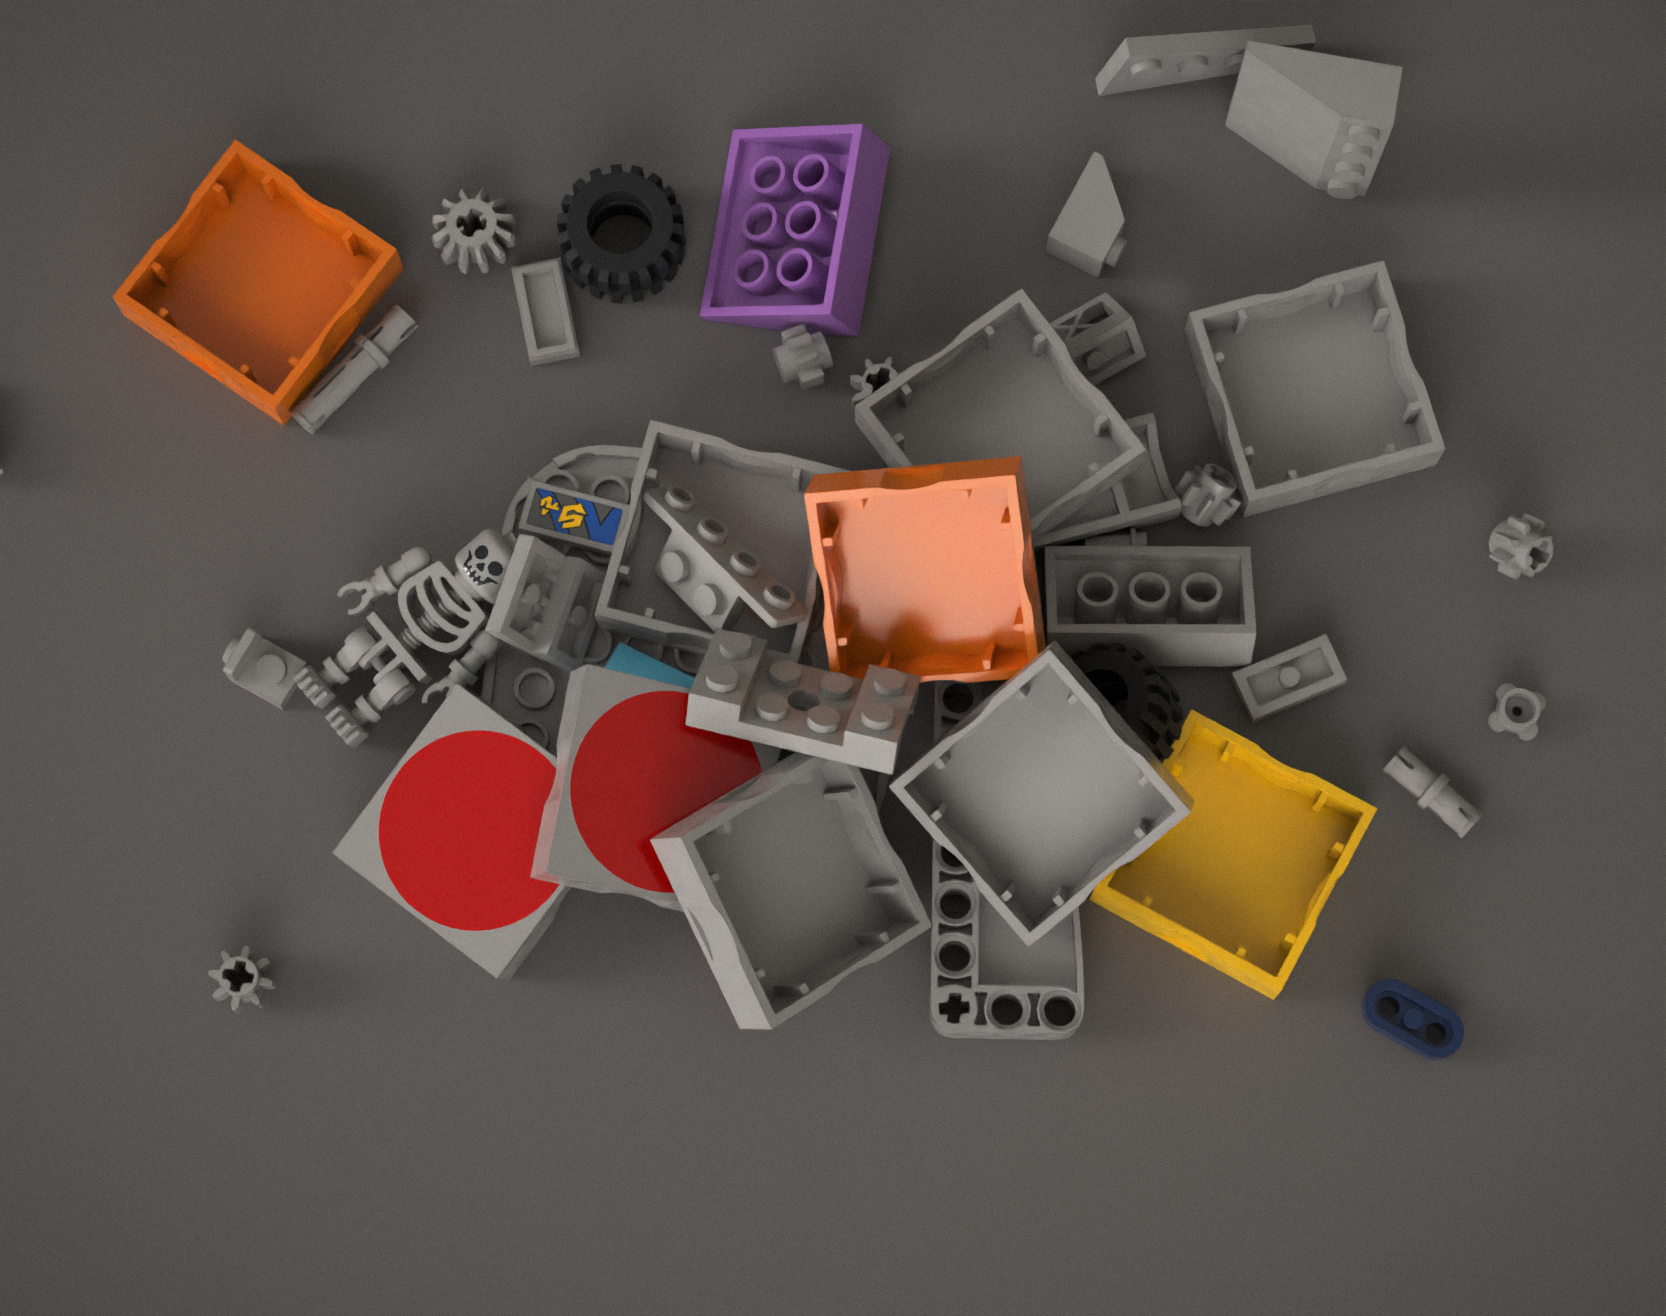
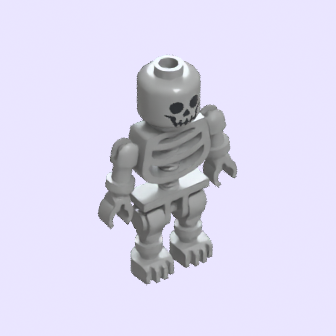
(478, 579)

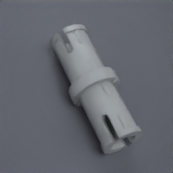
(1433, 791)

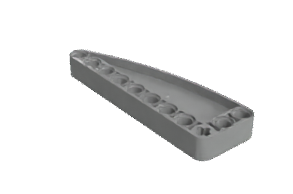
(998, 958)

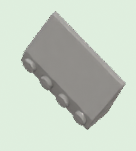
(1316, 113)

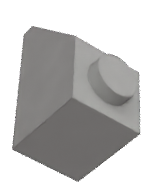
(1090, 223)

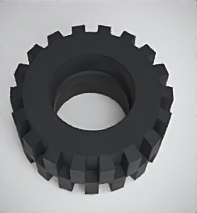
(613, 196)
(1151, 700)

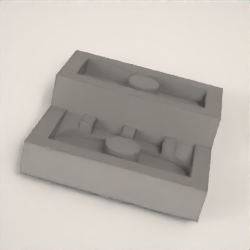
(547, 603)

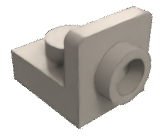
(262, 667)

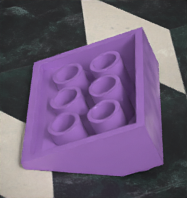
(796, 228)

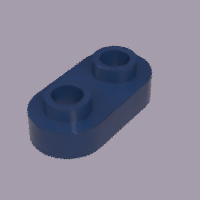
(1411, 1019)

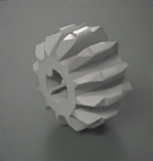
(485, 242)

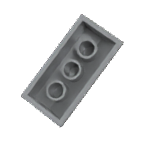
(1158, 599)

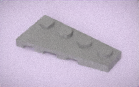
(1189, 56)

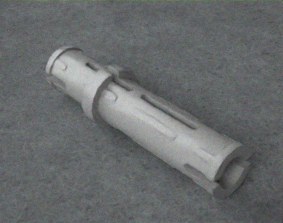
(347, 376)

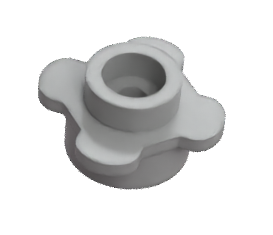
(1530, 704)

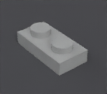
(1288, 678)

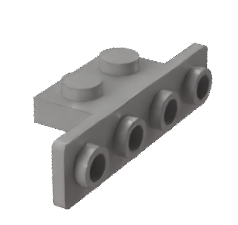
(713, 568)

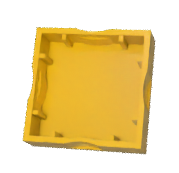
(1247, 863)

